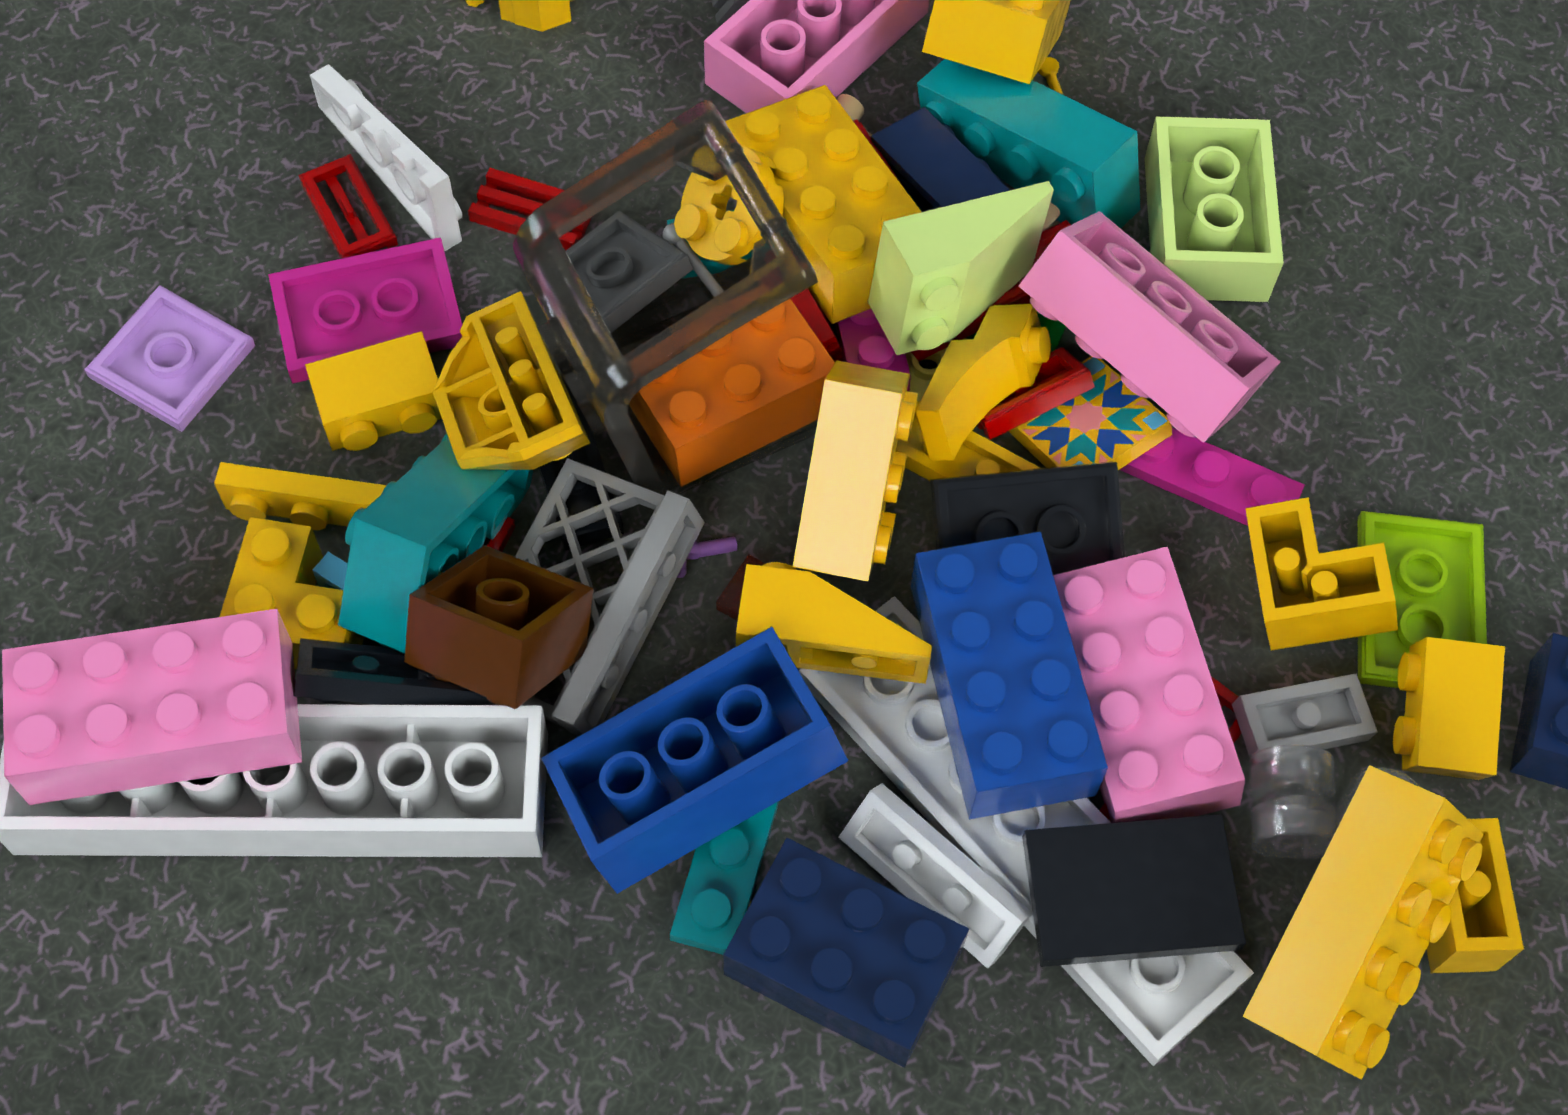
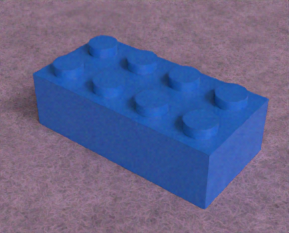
(1007, 676)
(693, 760)

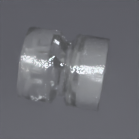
(1292, 798)

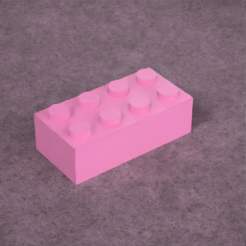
(798, 45)
(1147, 325)
(1149, 691)
(149, 707)

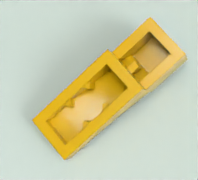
(980, 375)

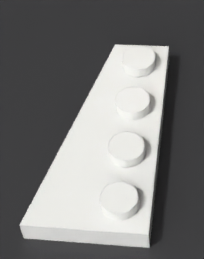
(393, 157)

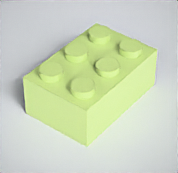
(1215, 205)

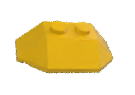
(505, 394)

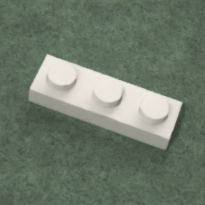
(934, 872)

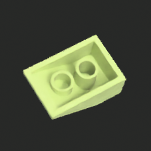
(953, 264)

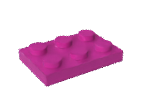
(364, 303)

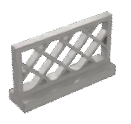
(630, 603)

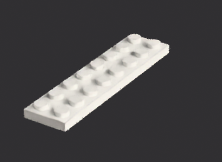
(906, 737)

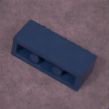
(934, 162)

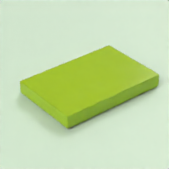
(1435, 583)

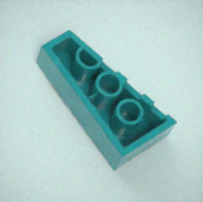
(1039, 137)
(417, 533)

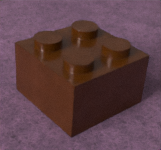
(498, 626)

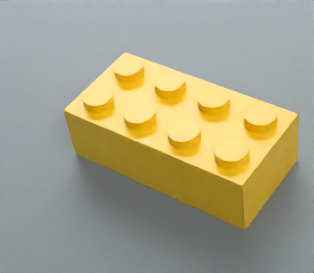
(832, 192)
(1367, 922)

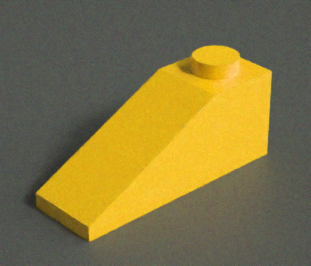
(826, 626)

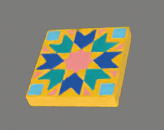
(1095, 426)

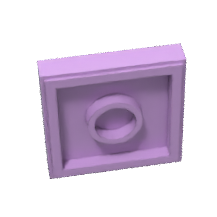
(170, 358)

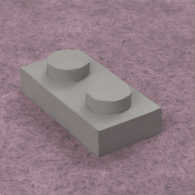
(1310, 714)

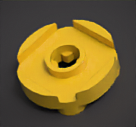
(710, 228)

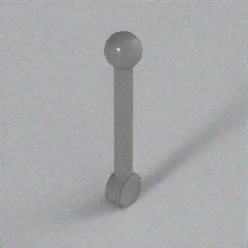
(670, 235)

